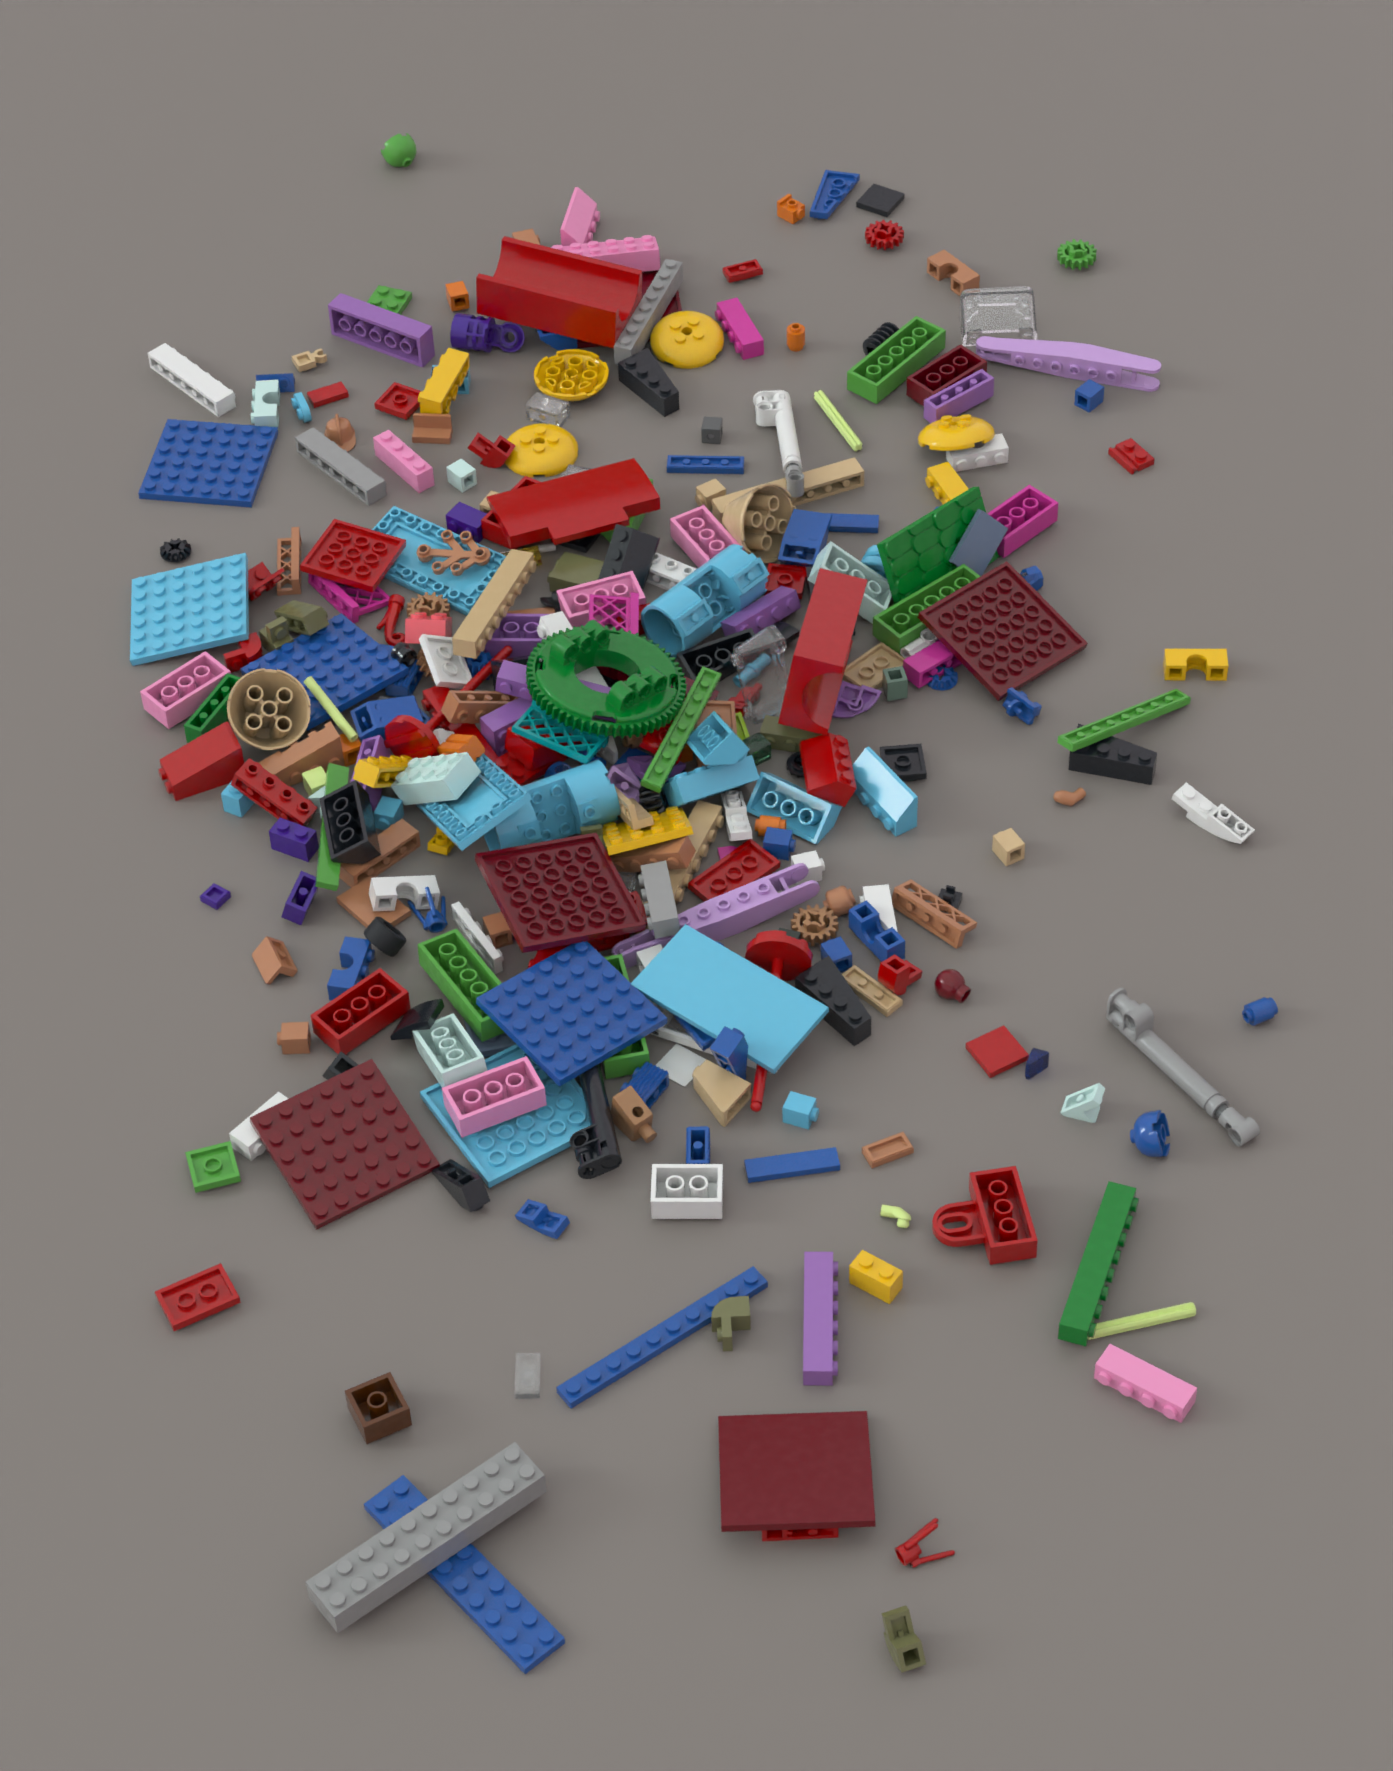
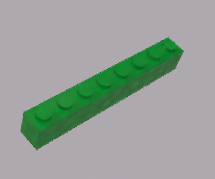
(1097, 1264)

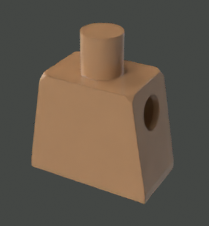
(632, 1115)

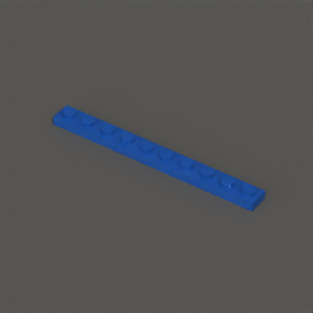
(656, 1339)

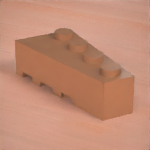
(312, 752)

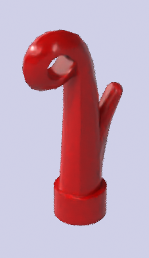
(395, 606)

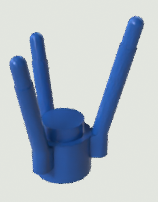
(434, 920)

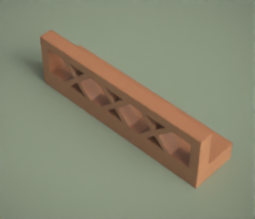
(293, 565)
(930, 914)

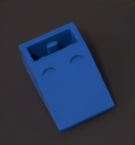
(804, 537)
(375, 715)

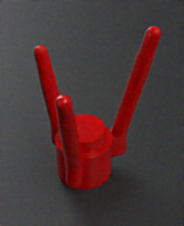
(909, 1551)

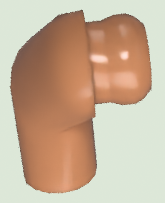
(1069, 798)

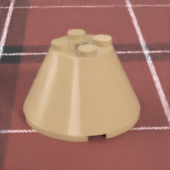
(759, 520)
(268, 709)

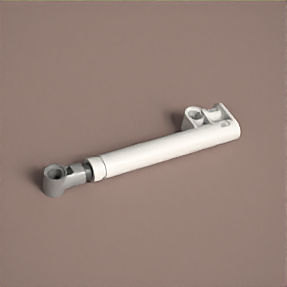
(778, 412)

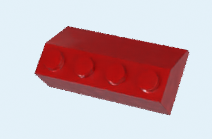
(828, 768)

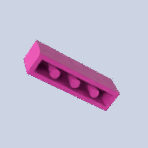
(739, 328)
(925, 663)

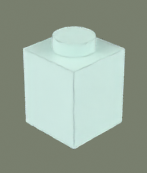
(461, 475)

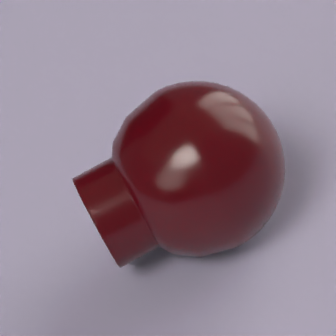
(951, 985)

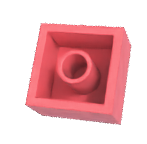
(420, 623)

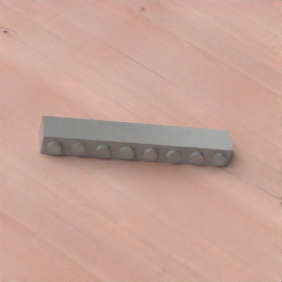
(649, 310)

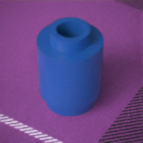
(1259, 1011)

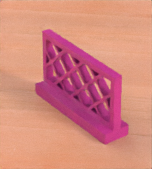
(346, 604)
(629, 613)

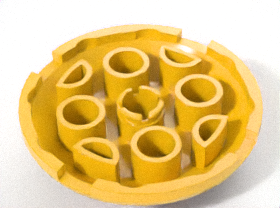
(687, 339)
(571, 375)
(955, 433)
(541, 450)

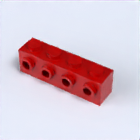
(273, 794)

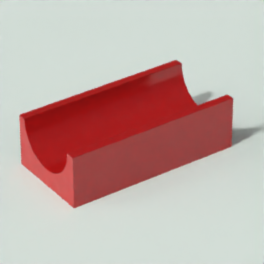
(560, 292)
(822, 652)

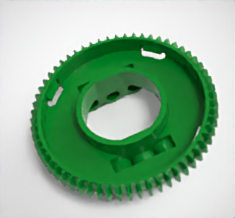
(637, 704)

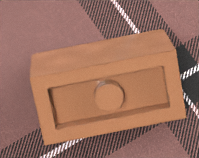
(432, 428)
(273, 959)

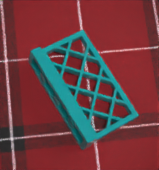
(553, 742)

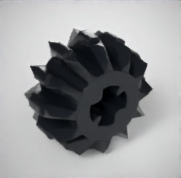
(652, 800)

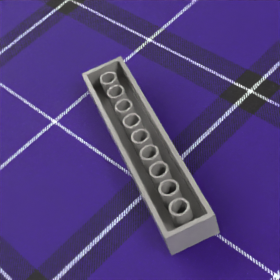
(426, 1537)

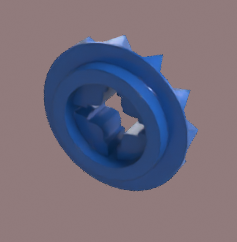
(947, 682)

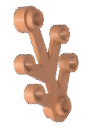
(477, 555)

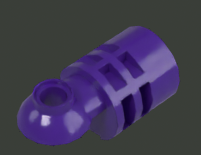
(482, 334)

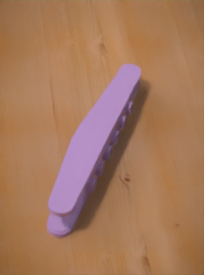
(1073, 361)
(733, 910)

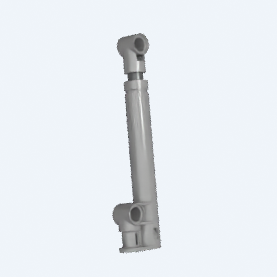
(1136, 1024)

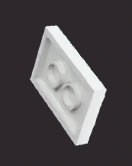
(446, 668)

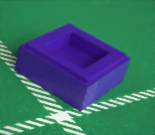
(215, 896)

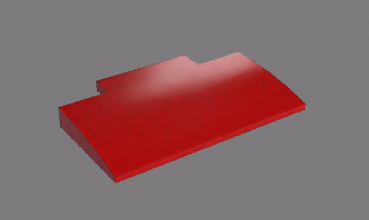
(575, 504)

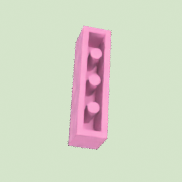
(403, 461)
(1145, 1383)

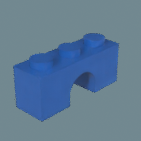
(867, 927)
(355, 956)

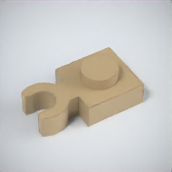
(307, 360)

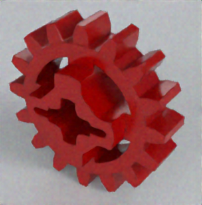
(884, 234)

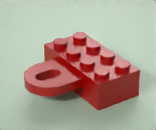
(993, 1217)

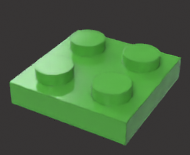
(390, 299)
(213, 1166)

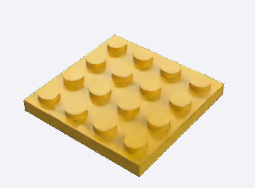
(667, 826)

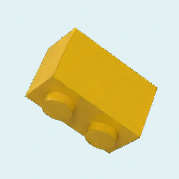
(875, 1276)

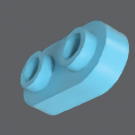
(301, 406)

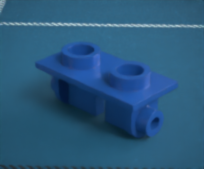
(286, 380)

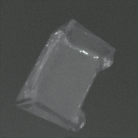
(997, 312)
(762, 673)

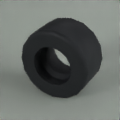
(385, 936)

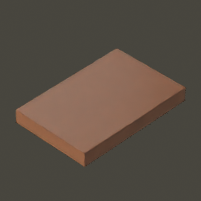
(358, 904)

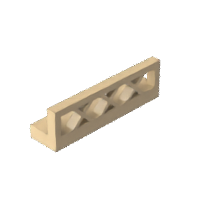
(633, 812)

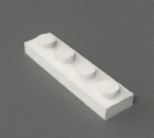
(475, 935)

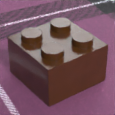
(378, 1408)

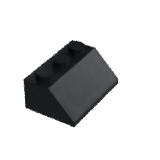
(630, 552)

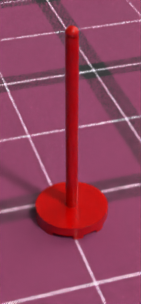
(414, 738)
(785, 959)

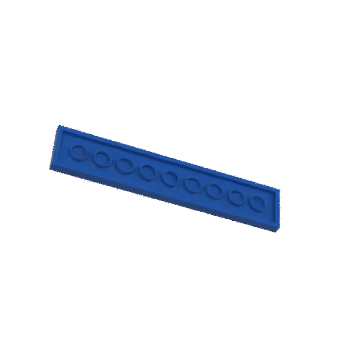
(477, 1587)

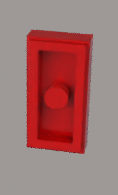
(742, 271)

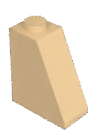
(721, 1090)

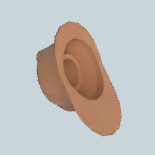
(341, 432)

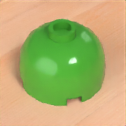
(399, 150)

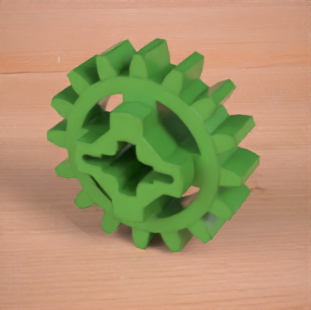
(1076, 254)

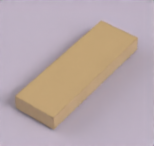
(872, 991)

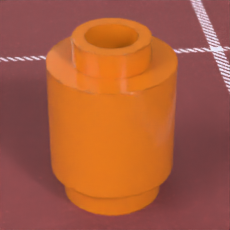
(795, 337)
(768, 821)

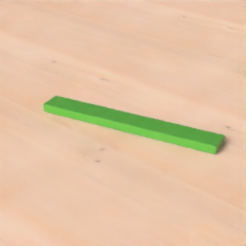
(1123, 720)
(680, 729)
(327, 870)

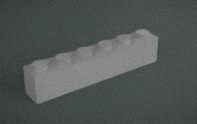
(341, 466)

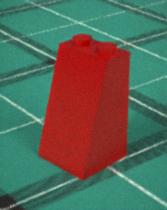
(202, 763)

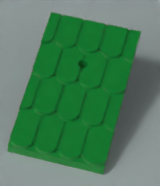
(924, 547)

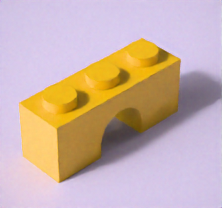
(1210, 661)

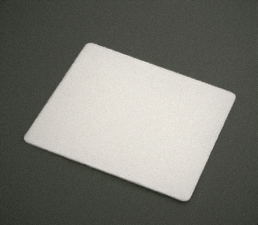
(680, 1064)

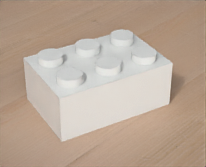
(687, 1191)

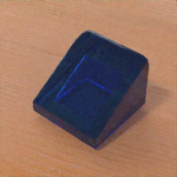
(1036, 1063)

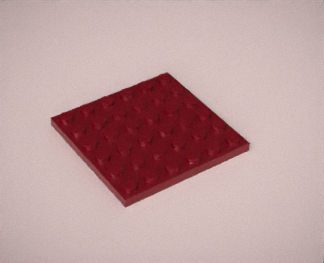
(1002, 630)
(559, 892)
(344, 1143)

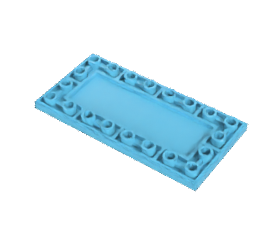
(419, 577)
(480, 807)
(722, 989)

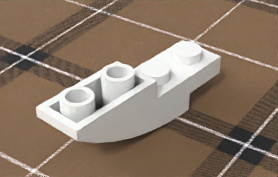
(736, 816)
(1214, 819)

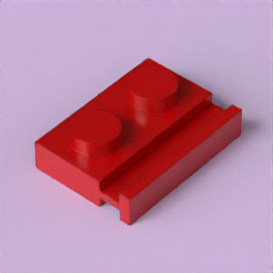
(1131, 456)

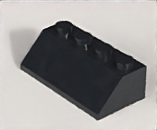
(350, 825)

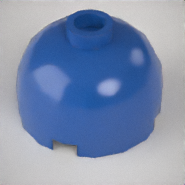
(1151, 1133)

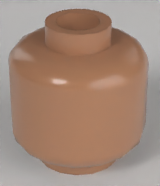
(839, 900)

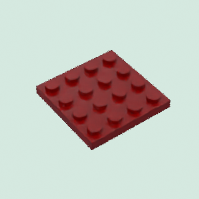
(353, 555)

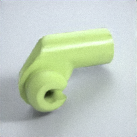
(898, 1213)

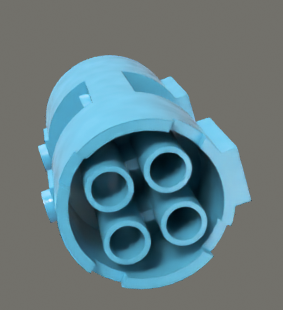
(704, 599)
(559, 807)

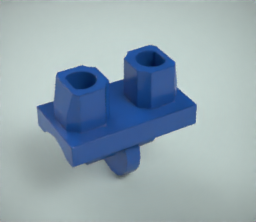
(1019, 705)

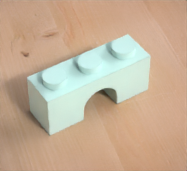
(265, 402)

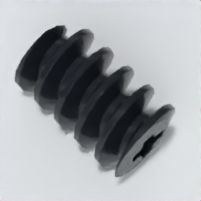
(879, 336)

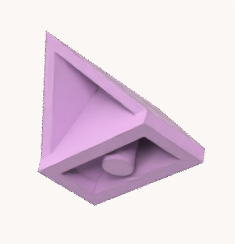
(625, 780)

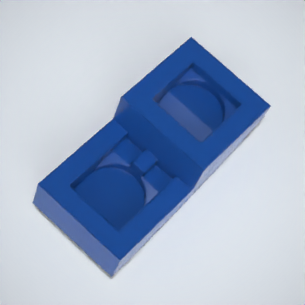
(541, 1219)

